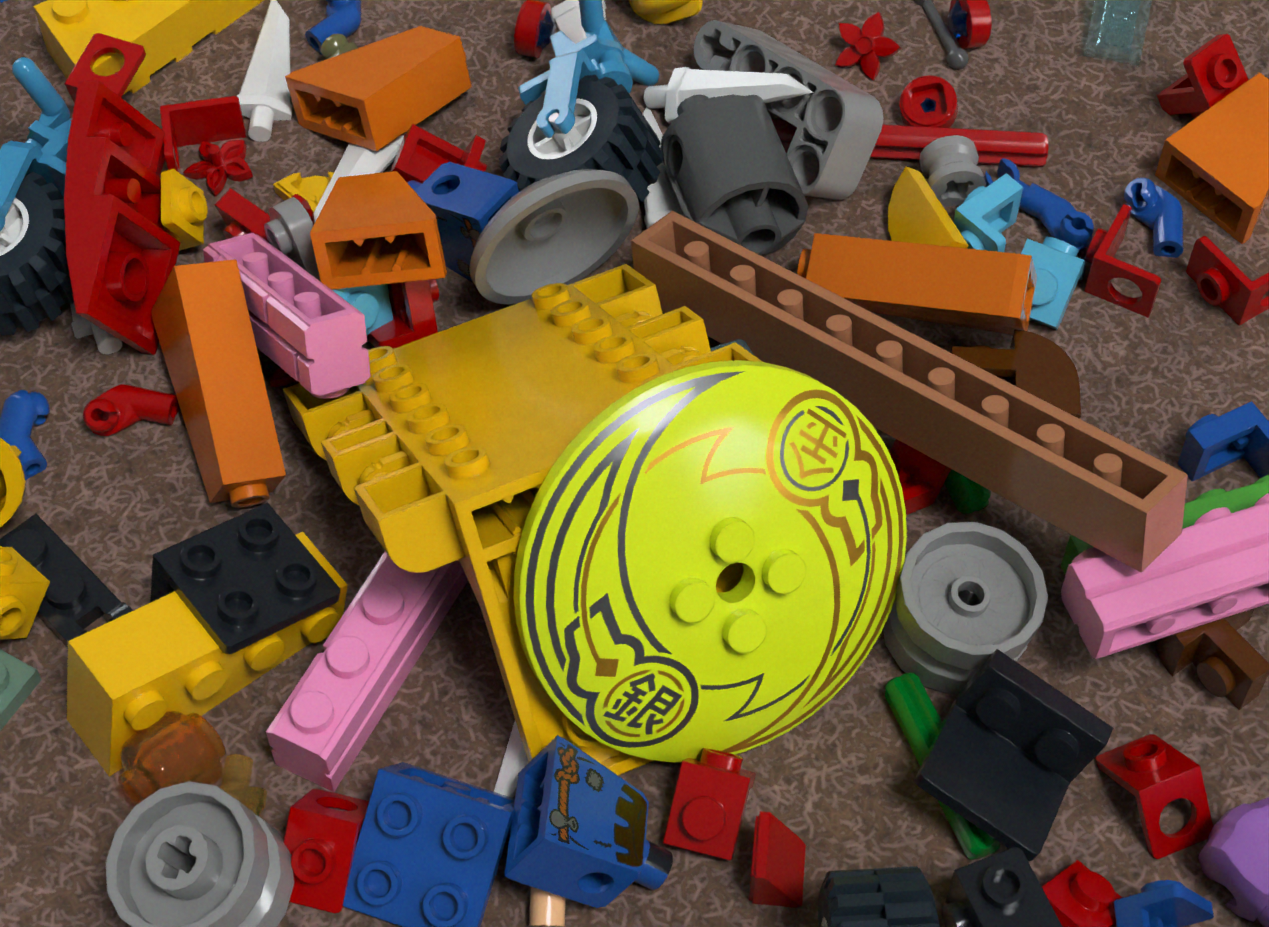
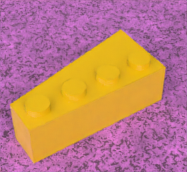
(161, 26)
(166, 661)

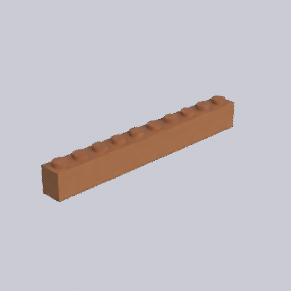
(922, 393)

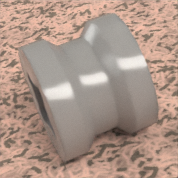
(951, 168)

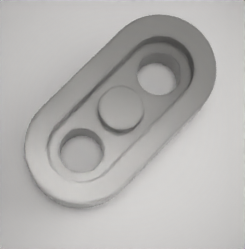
(290, 233)

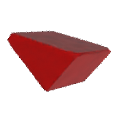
(776, 864)

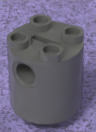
(734, 171)

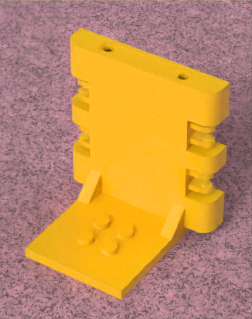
(470, 422)

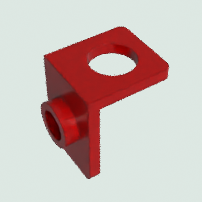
(98, 46)
(199, 121)
(1106, 267)
(1225, 284)
(1156, 777)
(323, 847)

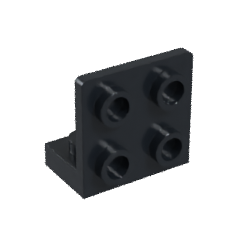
(244, 578)
(1010, 753)

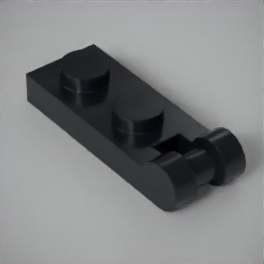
(74, 592)

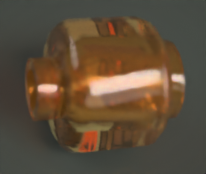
(170, 754)

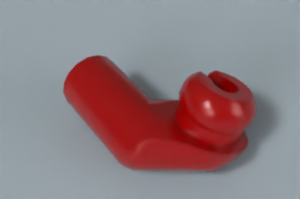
(126, 406)

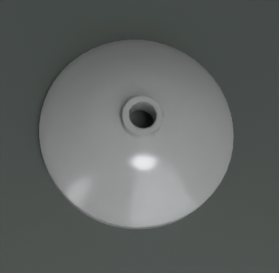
(553, 234)

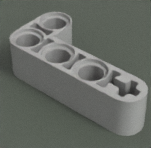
(833, 124)

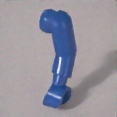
(1054, 211)

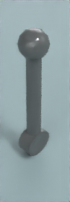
(957, 57)

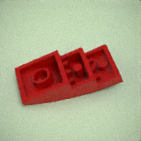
(114, 216)

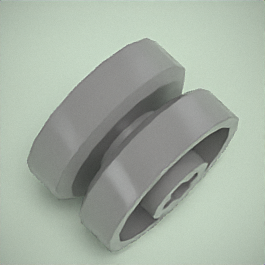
(960, 601)
(198, 862)

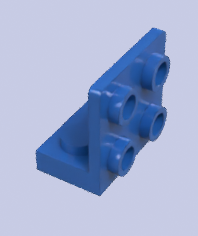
(428, 849)

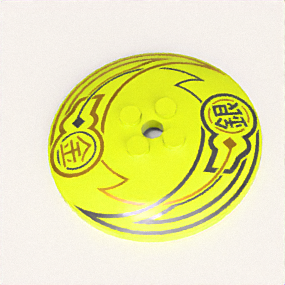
(648, 515)

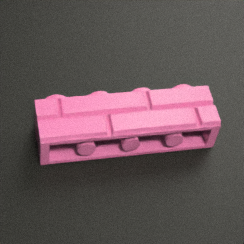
(298, 318)
(1198, 579)
(361, 669)

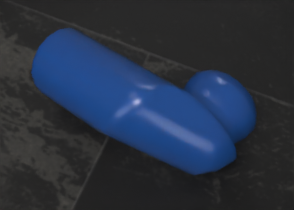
(341, 18)
(1160, 213)
(17, 418)

